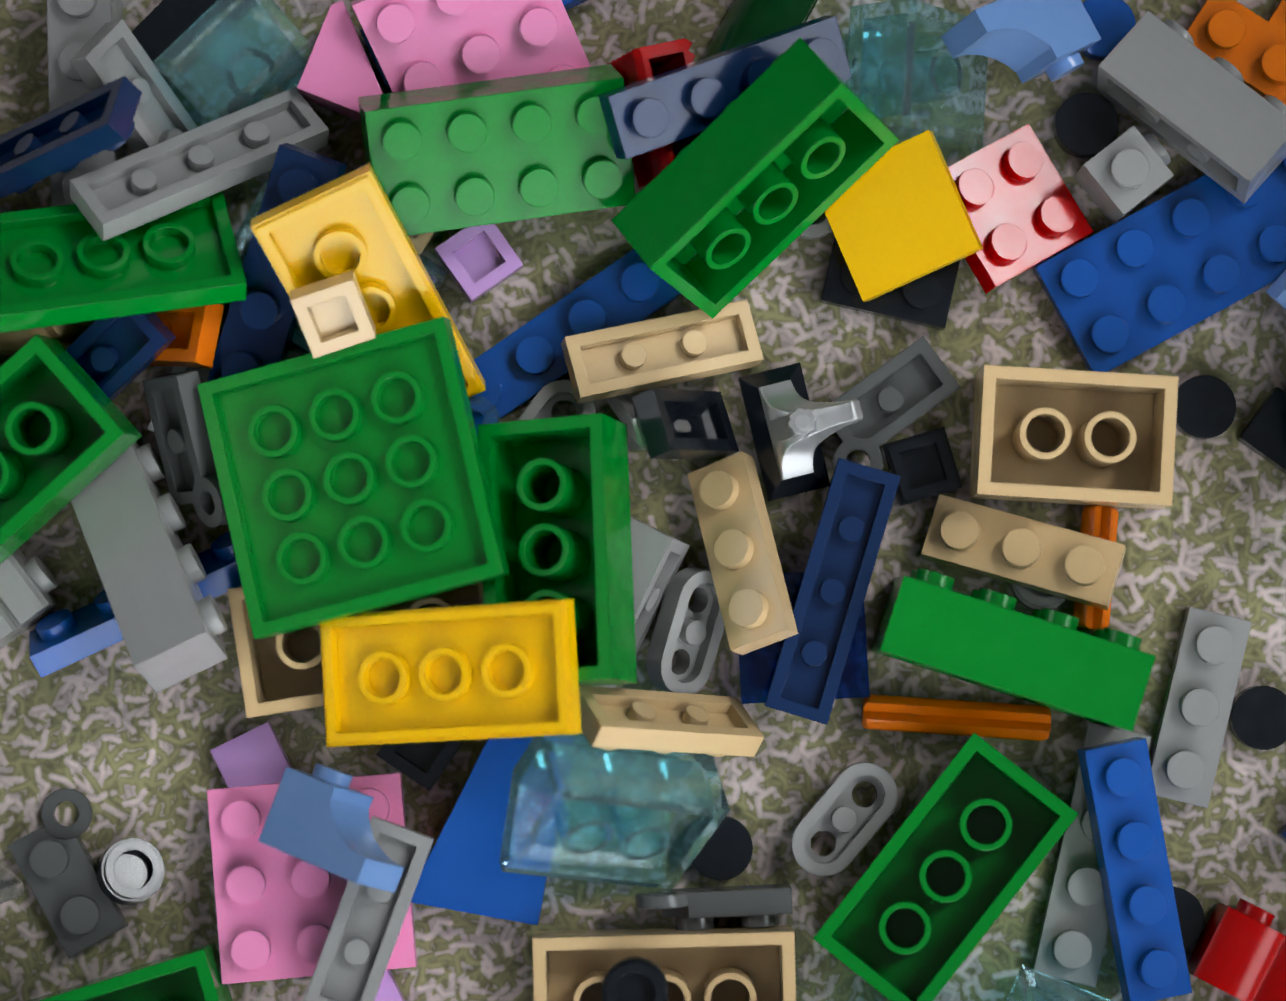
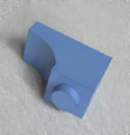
(1027, 36)
(328, 827)

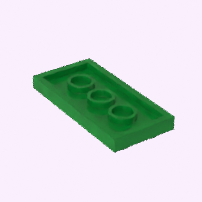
(65, 274)

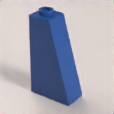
(464, 863)

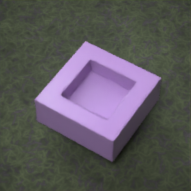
(478, 259)

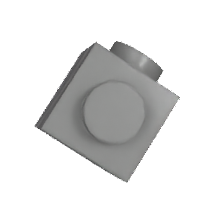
(1125, 173)

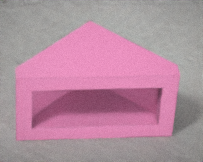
(338, 67)

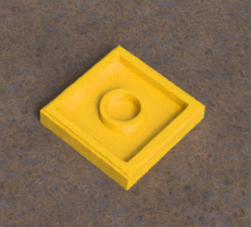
(902, 219)

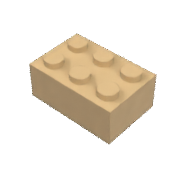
(1073, 437)

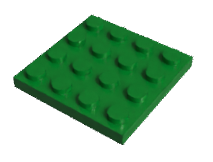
(352, 479)

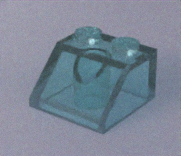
(234, 57)
(910, 75)

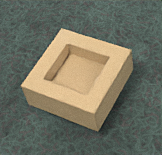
(333, 314)

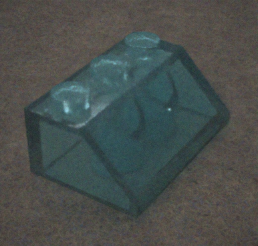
(609, 812)

